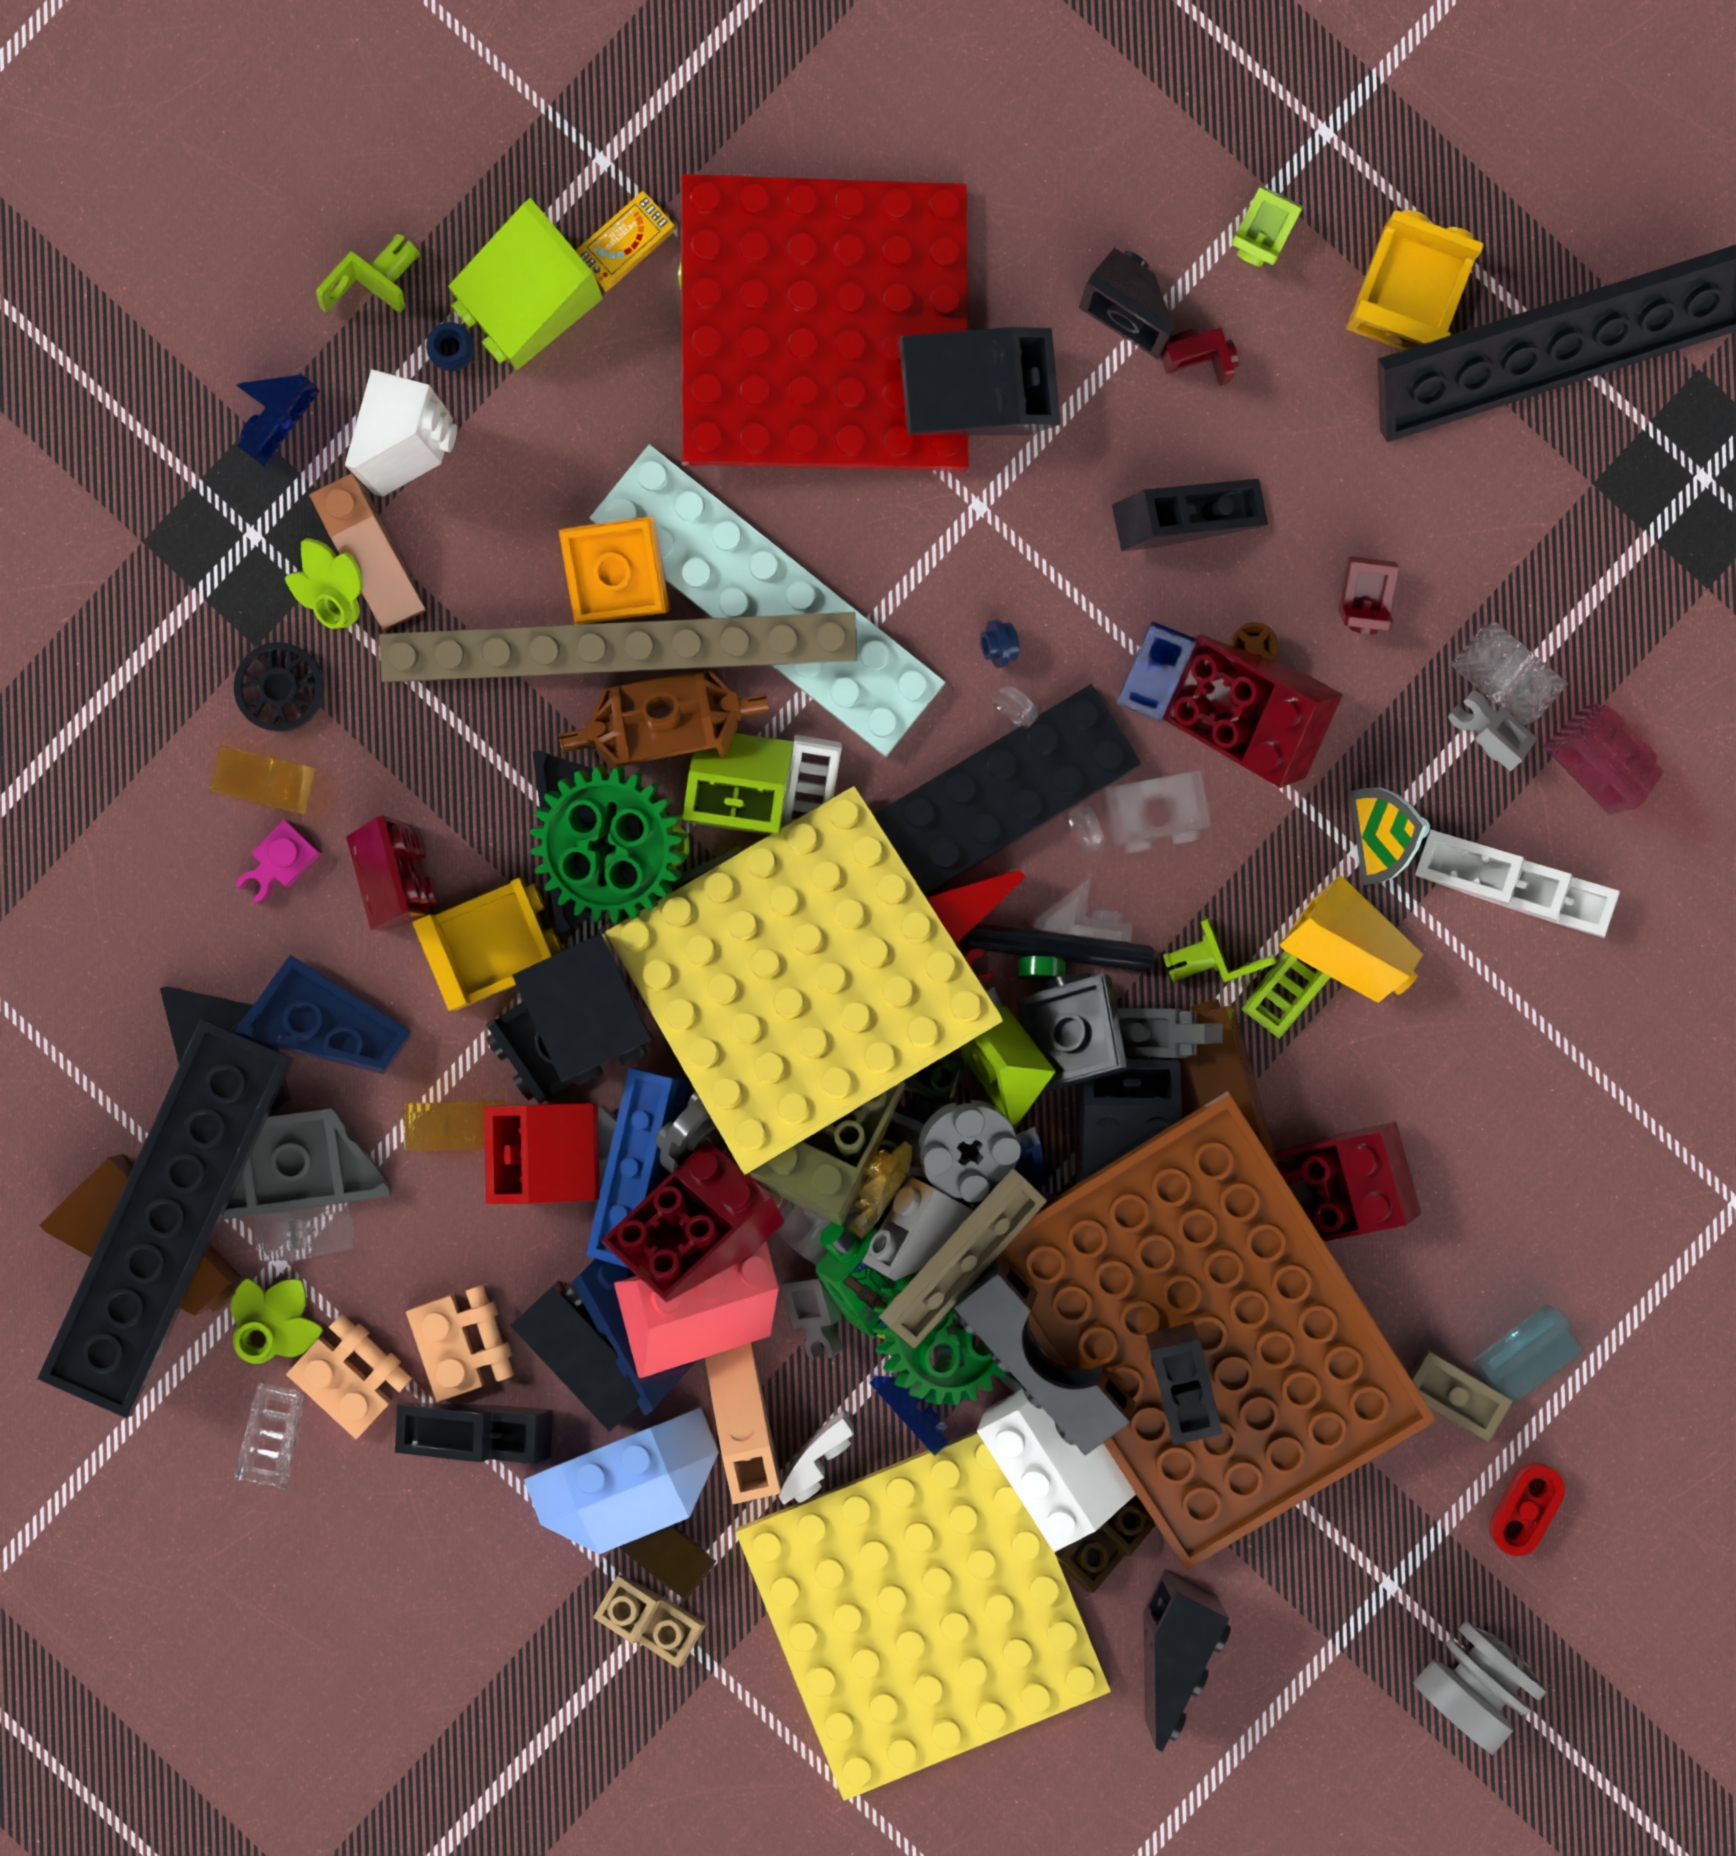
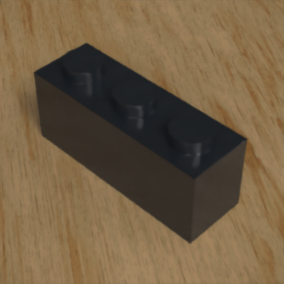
(579, 1355)

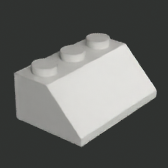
(398, 433)
(1055, 1481)

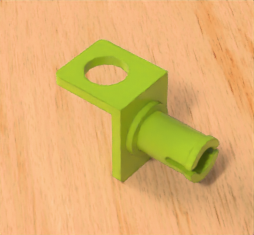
(375, 276)
(1207, 955)

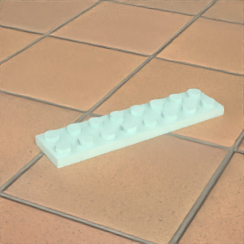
(740, 573)

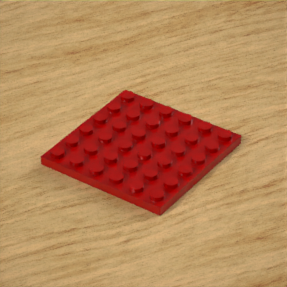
(801, 313)

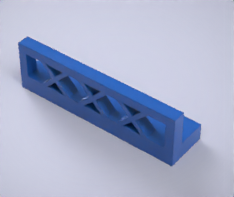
(634, 1159)

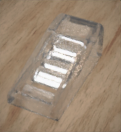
(285, 1457)

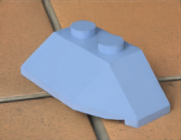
(627, 1485)

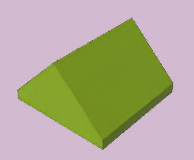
(1008, 1066)

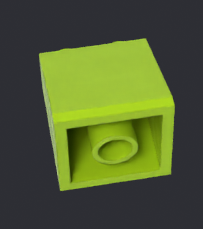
(524, 287)

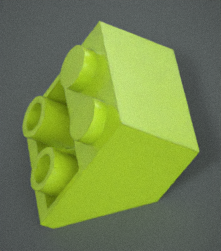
(743, 788)

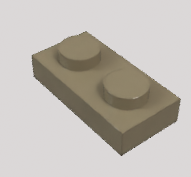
(1459, 1395)

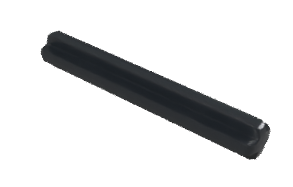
(1063, 946)

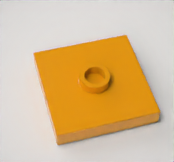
(614, 570)

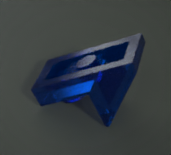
(283, 404)
(1156, 670)
(924, 1424)

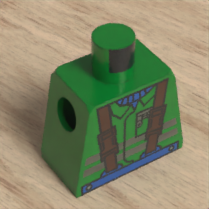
(849, 1280)

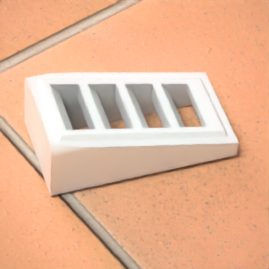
(814, 746)

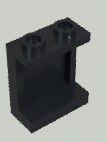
(583, 1010)
(514, 1039)

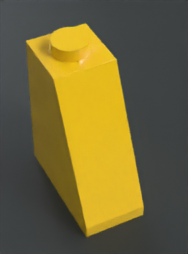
(1353, 943)

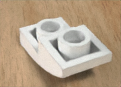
(806, 1469)

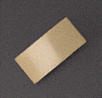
(650, 1620)

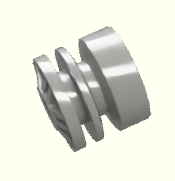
(1480, 1687)

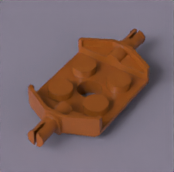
(701, 719)

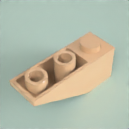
(743, 1425)

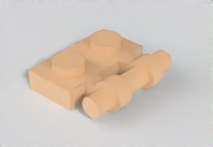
(447, 1348)
(339, 1385)

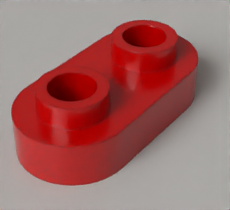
(1531, 1510)

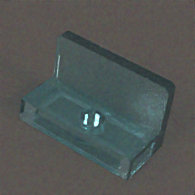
(1528, 1354)

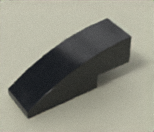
(474, 1432)

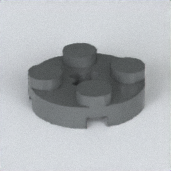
(965, 1123)
(685, 1135)

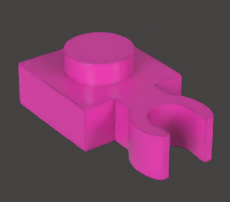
(283, 857)

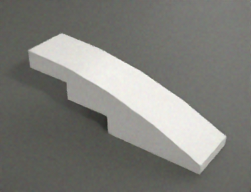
(1517, 883)

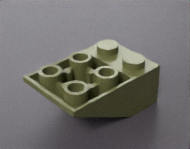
(830, 1164)

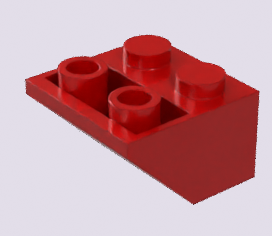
(541, 1153)

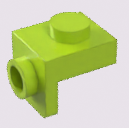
(1265, 227)

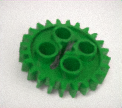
(649, 854)
(946, 1378)

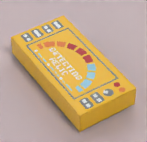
(625, 240)

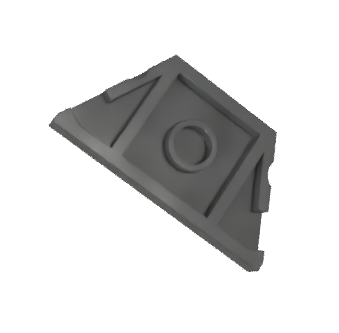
(305, 1163)

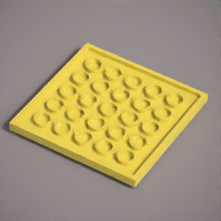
(802, 979)
(920, 1614)

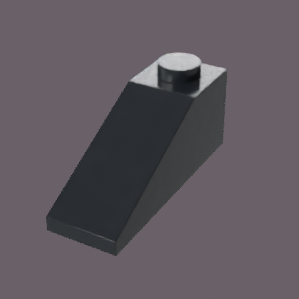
(1188, 513)

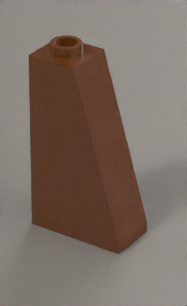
(1223, 1069)
(85, 1214)

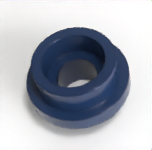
(440, 336)
(999, 643)

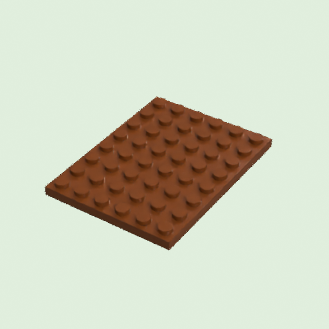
(1294, 1360)

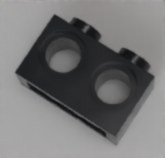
(1184, 1383)

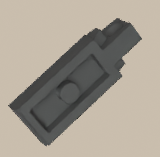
(1164, 1032)

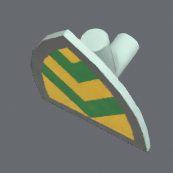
(1385, 833)

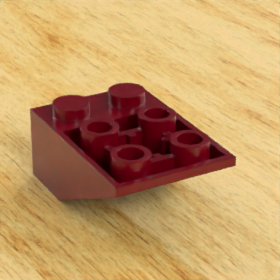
(1253, 710)
(390, 873)
(1352, 1181)
(695, 1224)

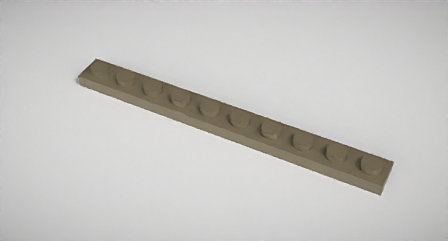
(619, 647)

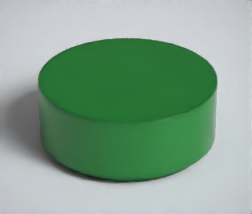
(1040, 968)

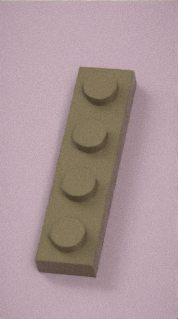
(963, 1258)

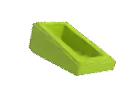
(1292, 1010)

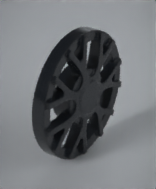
(279, 687)

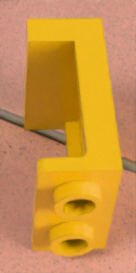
(1413, 281)
(486, 942)

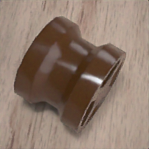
(1257, 640)

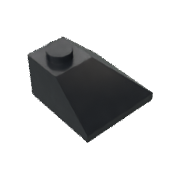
(1129, 301)

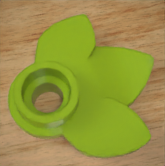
(327, 584)
(275, 1314)

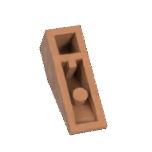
(360, 531)

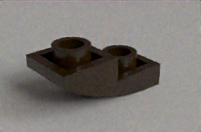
(1098, 1553)
(671, 1559)

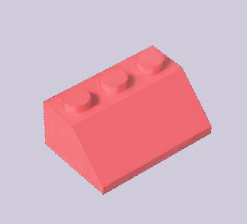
(703, 1321)

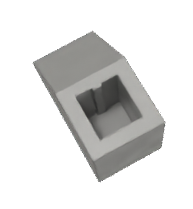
(914, 1229)

